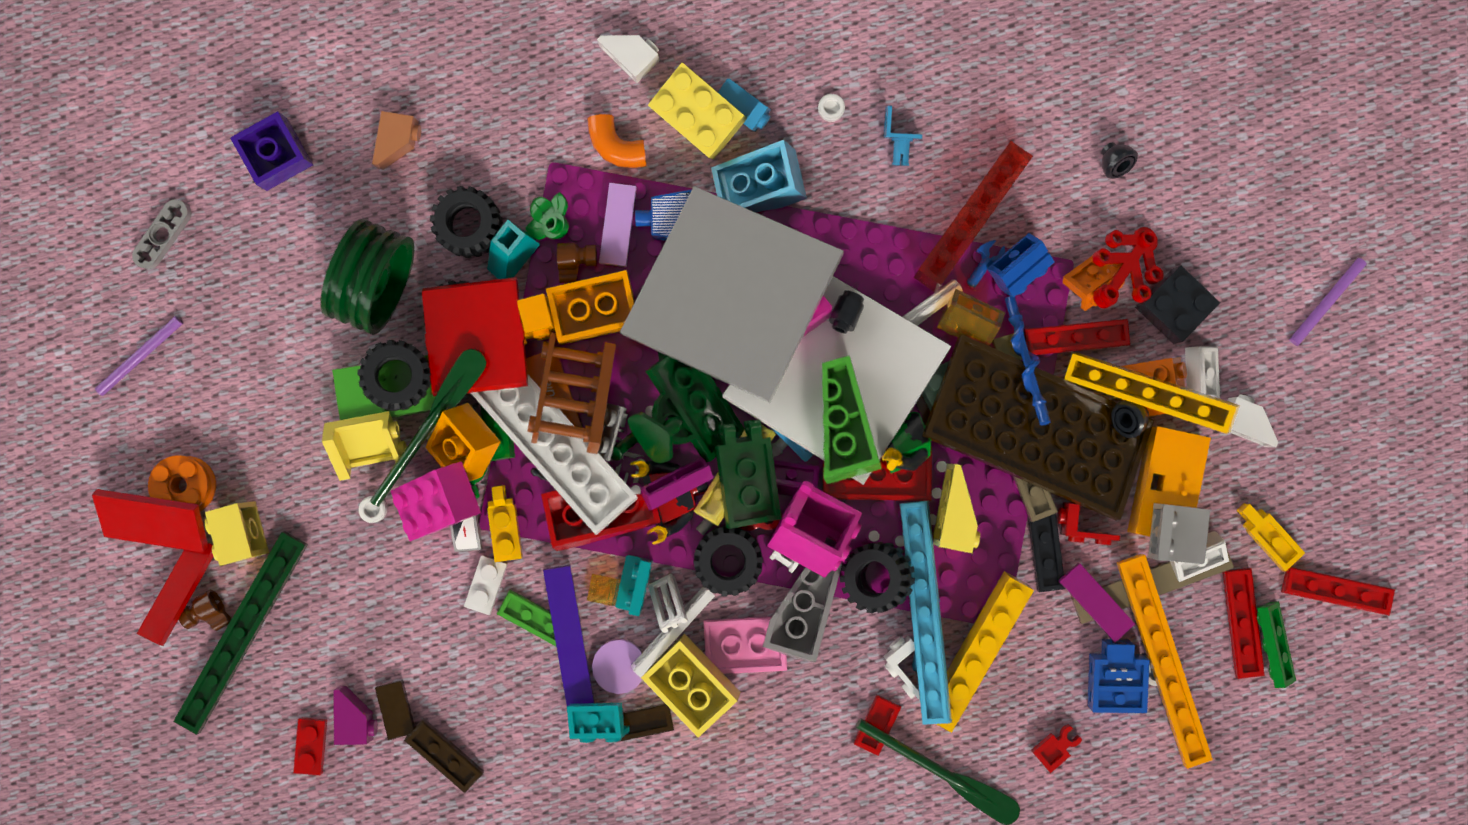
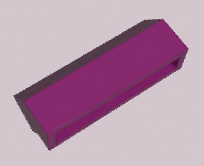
(676, 483)

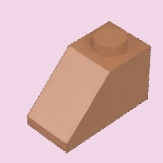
(394, 138)

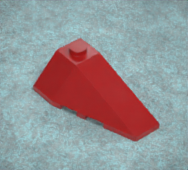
(570, 531)

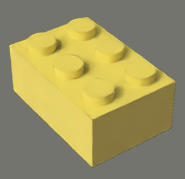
(697, 111)
(691, 685)

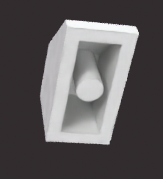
(630, 53)
(1252, 422)

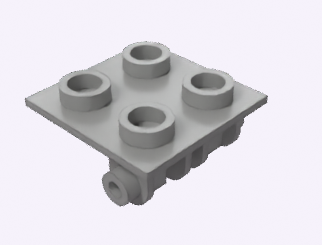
(614, 417)

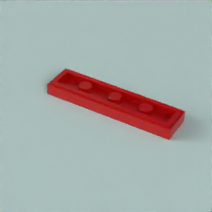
(1077, 337)
(1338, 590)
(175, 595)
(1243, 623)

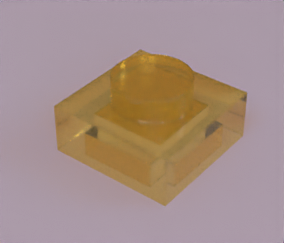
(603, 589)

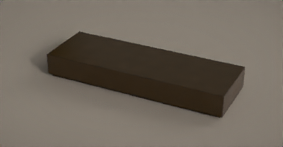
(444, 755)

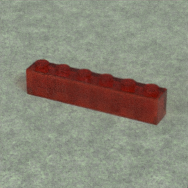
(973, 216)

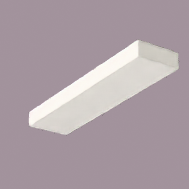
(664, 640)

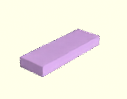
(617, 225)

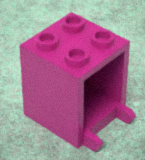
(807, 524)

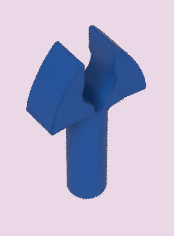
(985, 262)

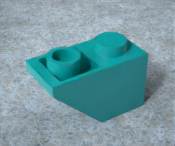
(510, 250)

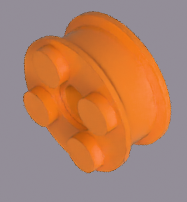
(199, 476)

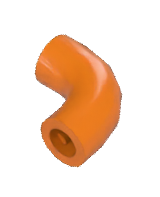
(611, 147)

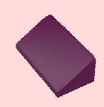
(791, 476)

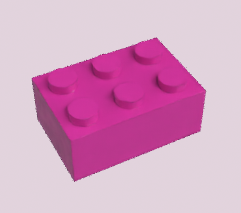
(435, 501)

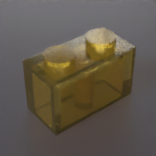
(971, 318)

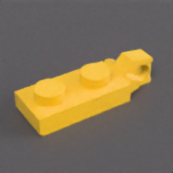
(504, 526)
(1270, 536)

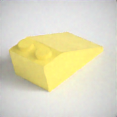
(955, 518)

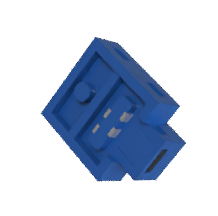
(1118, 679)

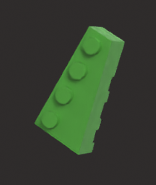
(847, 432)

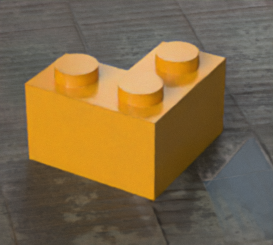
(536, 317)

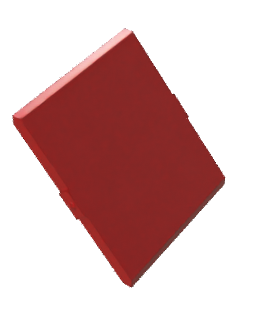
(478, 318)

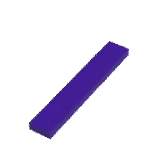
(568, 635)

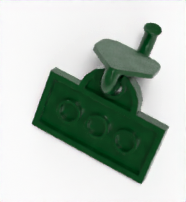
(693, 411)

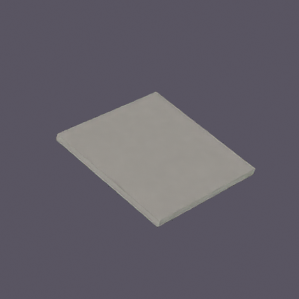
(732, 293)

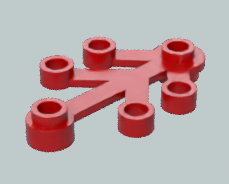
(1144, 243)

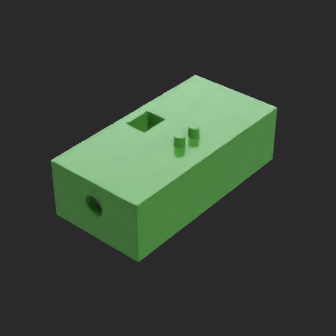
(393, 377)

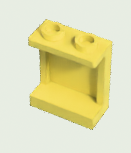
(362, 442)

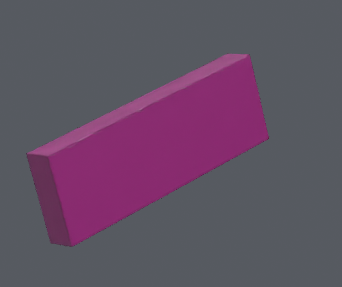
(1096, 602)

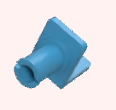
(901, 141)

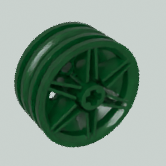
(367, 276)

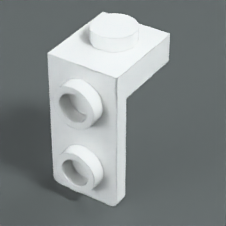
(899, 651)

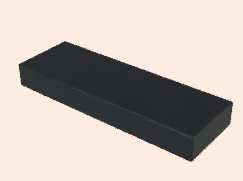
(1046, 553)

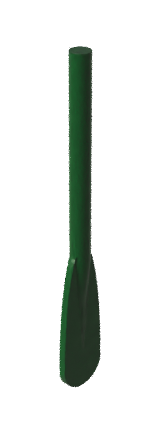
(455, 386)
(982, 796)

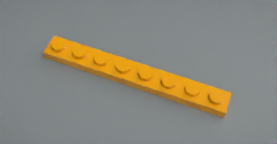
(1164, 661)

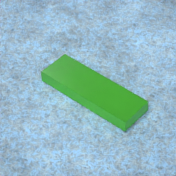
(528, 616)

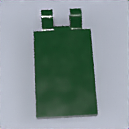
(747, 476)

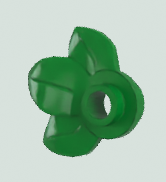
(548, 218)

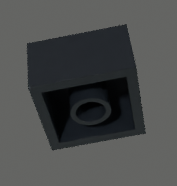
(1178, 305)

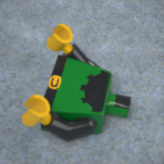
(908, 446)

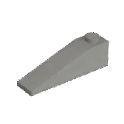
(802, 616)

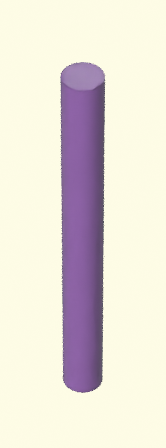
(1328, 301)
(138, 356)

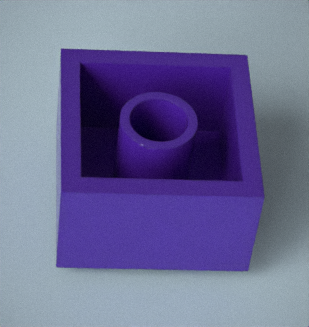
(271, 151)

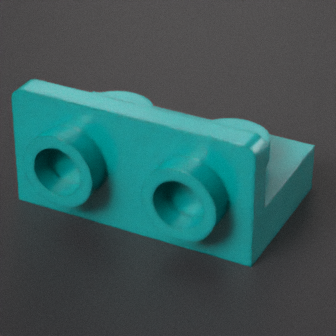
(633, 584)
(596, 721)

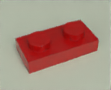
(310, 746)

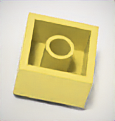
(236, 532)

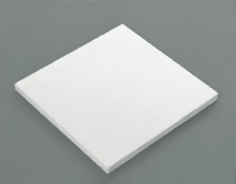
(890, 365)

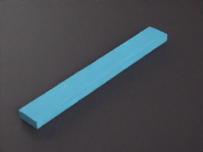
(926, 614)

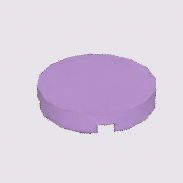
(613, 666)

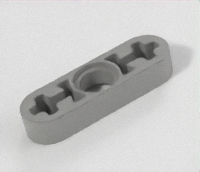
(150, 235)

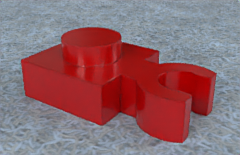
(1053, 751)

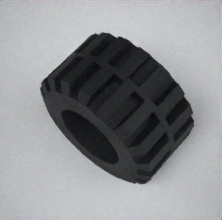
(448, 209)
(377, 358)
(856, 582)
(721, 584)

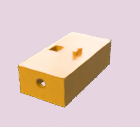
(1180, 463)

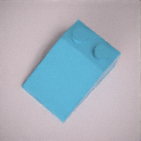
(761, 178)

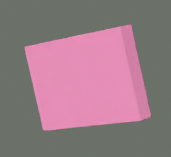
(737, 645)

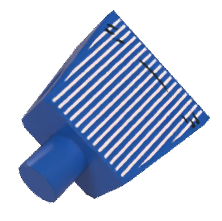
(663, 213)

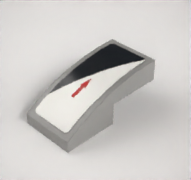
(466, 535)

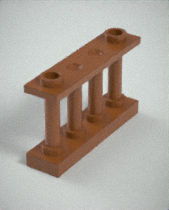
(594, 409)

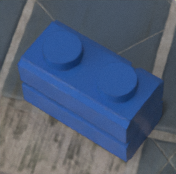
(1021, 265)

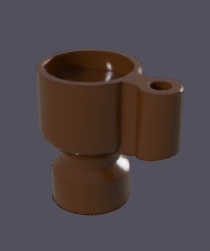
(570, 257)
(205, 609)

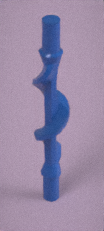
(1030, 360)

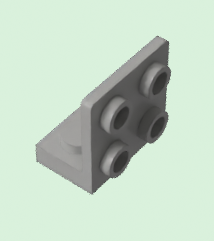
(1178, 534)

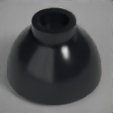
(1118, 160)
(1129, 418)

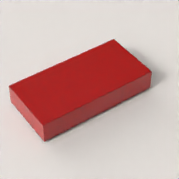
(881, 715)

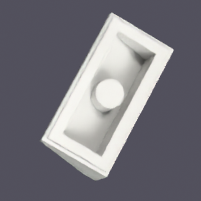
(1203, 369)
(1215, 556)

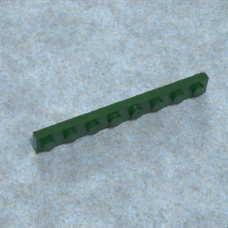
(240, 633)

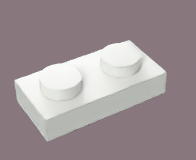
(485, 585)

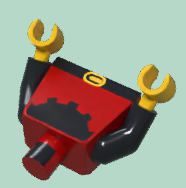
(676, 512)

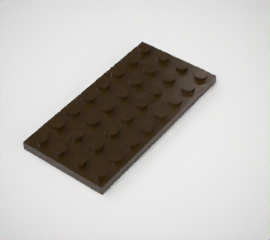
(992, 419)

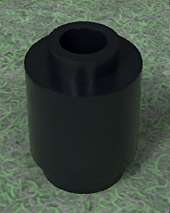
(846, 312)

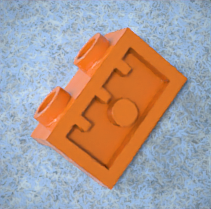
(1087, 278)

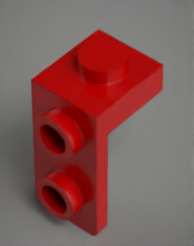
(1068, 518)

